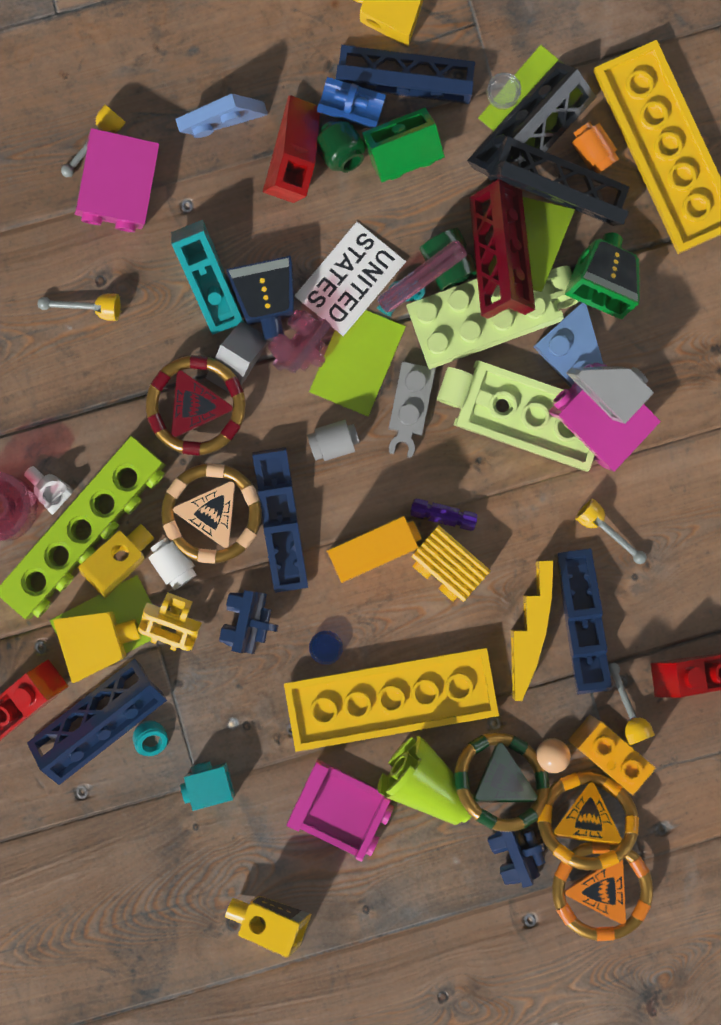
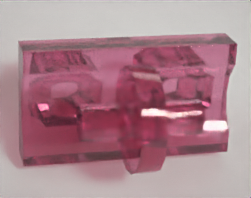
(304, 346)

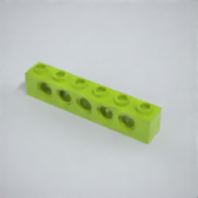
(17, 587)

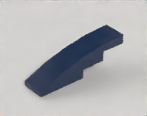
(280, 519)
(584, 621)

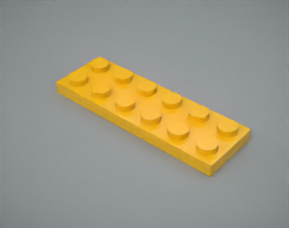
(664, 144)
(391, 699)

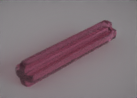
(422, 276)

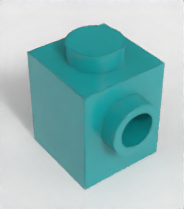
(207, 785)

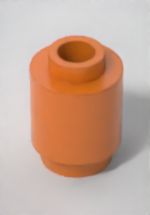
(595, 147)

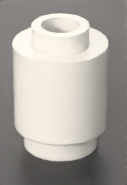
(172, 564)

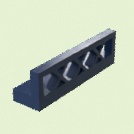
(404, 82)
(98, 727)

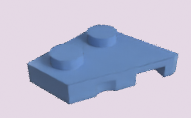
(221, 114)
(570, 344)

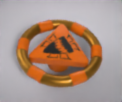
(604, 893)

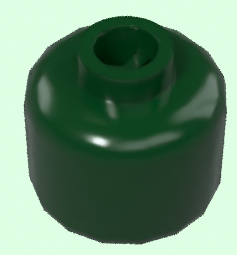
(341, 146)

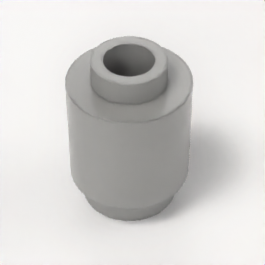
(333, 440)

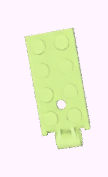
(452, 323)
(524, 424)

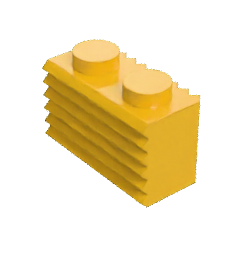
(449, 564)

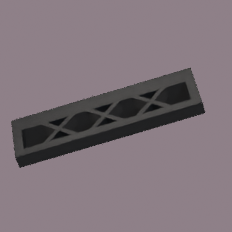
(530, 118)
(557, 192)

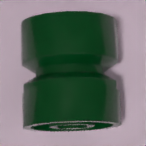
(459, 272)

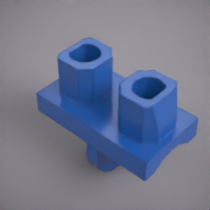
(351, 103)

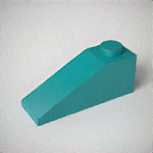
(206, 276)

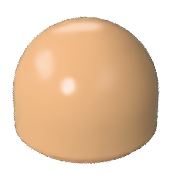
(553, 755)

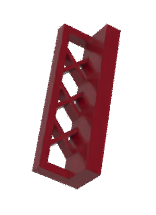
(509, 246)

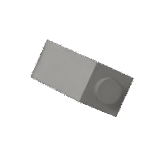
(614, 389)

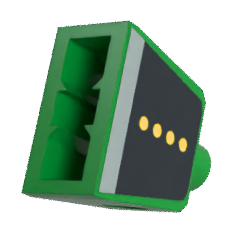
(606, 277)

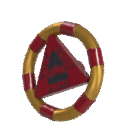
(195, 405)

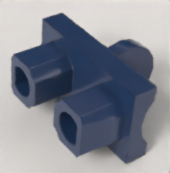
(251, 624)
(525, 855)

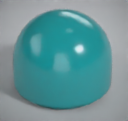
(148, 729)

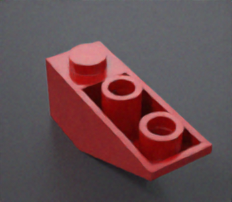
(294, 151)
(687, 676)
(29, 696)

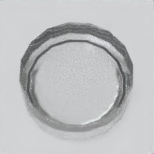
(503, 90)

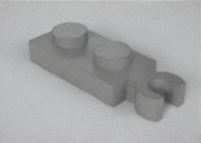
(410, 404)

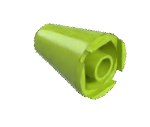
(423, 782)

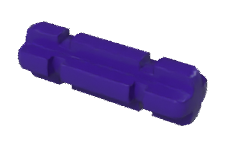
(443, 514)

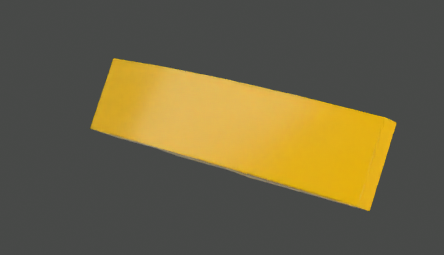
(528, 643)

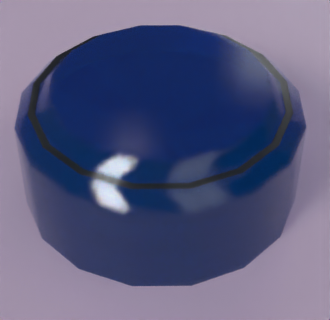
(326, 647)

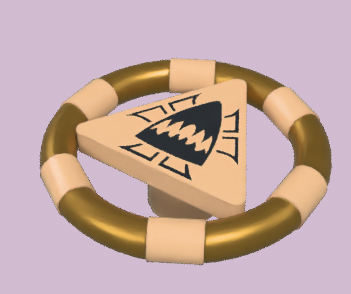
(211, 513)

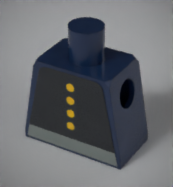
(265, 293)

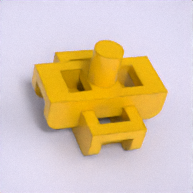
(175, 618)

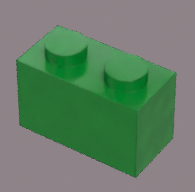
(403, 145)

